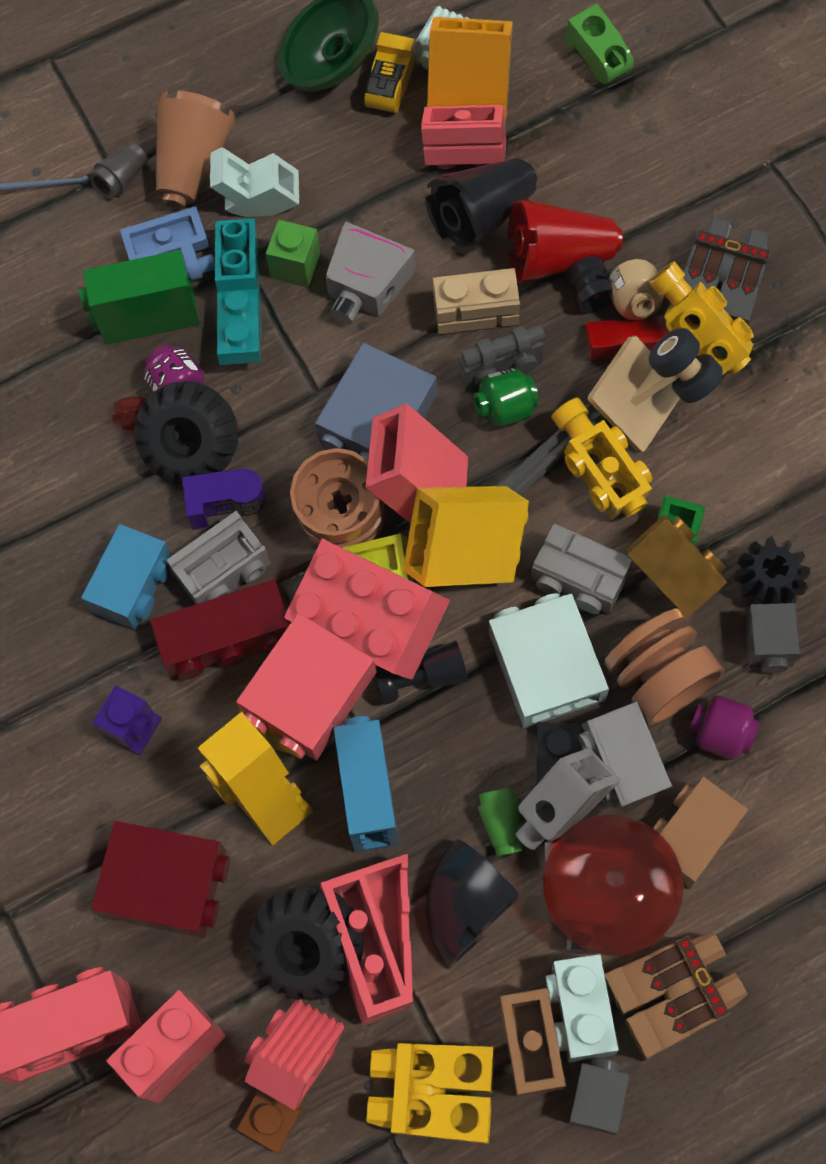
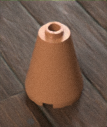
(186, 135)

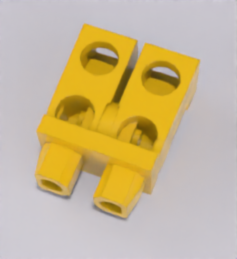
(420, 1099)

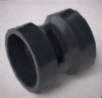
(590, 283)

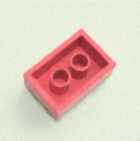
(369, 608)
(65, 1024)

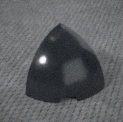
(464, 901)

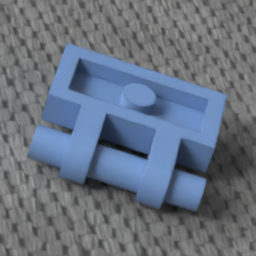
(171, 233)

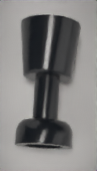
(439, 668)

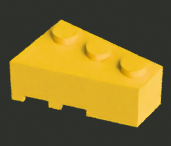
(252, 775)

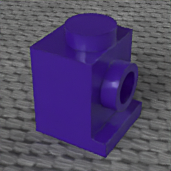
(127, 720)

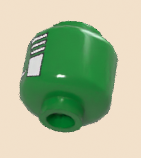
(506, 397)

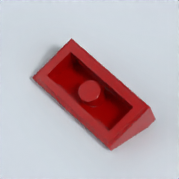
(608, 337)

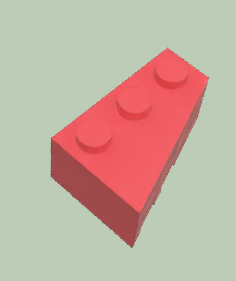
(381, 911)

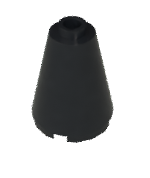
(478, 200)

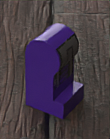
(222, 494)

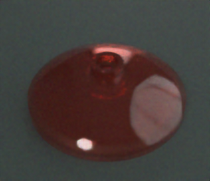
(605, 916)

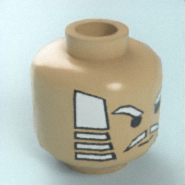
(632, 292)

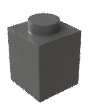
(772, 636)
(599, 1096)

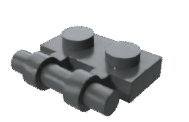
(518, 350)

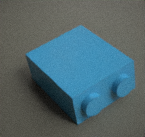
(366, 784)

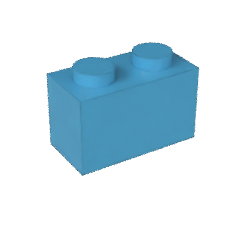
(127, 577)

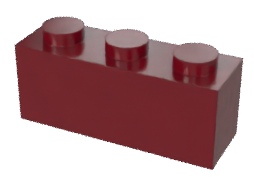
(220, 630)

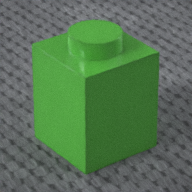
(293, 253)

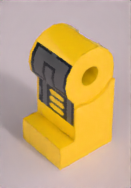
(390, 72)

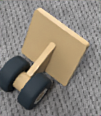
(646, 384)

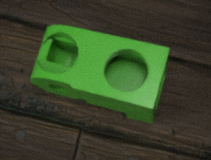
(599, 44)

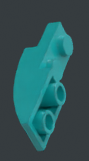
(237, 292)

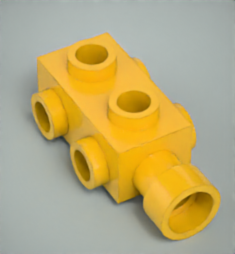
(716, 325)
(614, 465)

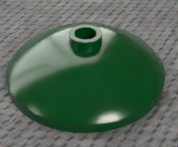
(327, 43)

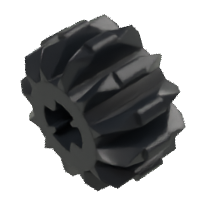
(770, 557)

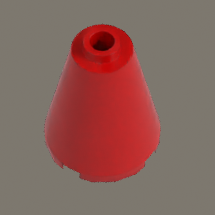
(556, 237)

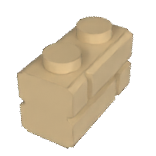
(476, 301)

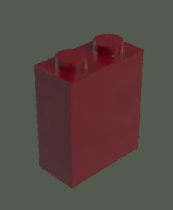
(160, 879)

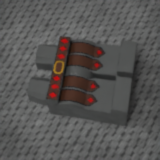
(728, 265)

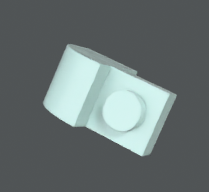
(254, 188)

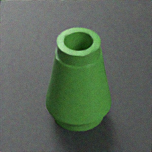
(501, 819)

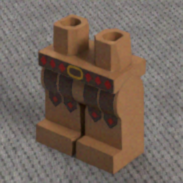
(689, 993)

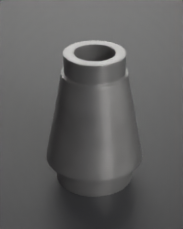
(117, 171)

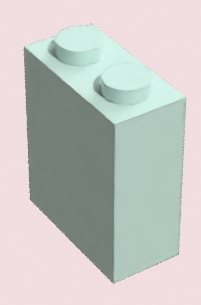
(547, 659)

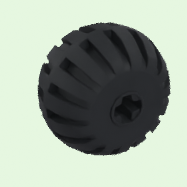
(160, 434)
(283, 954)

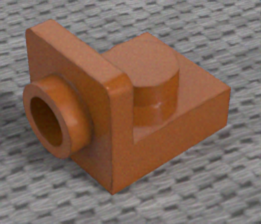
(270, 1121)

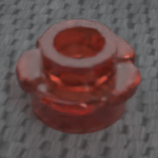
(126, 411)

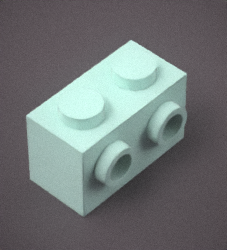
(583, 1008)

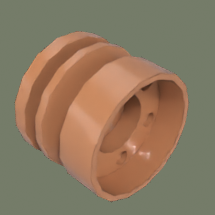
(323, 483)
(658, 659)

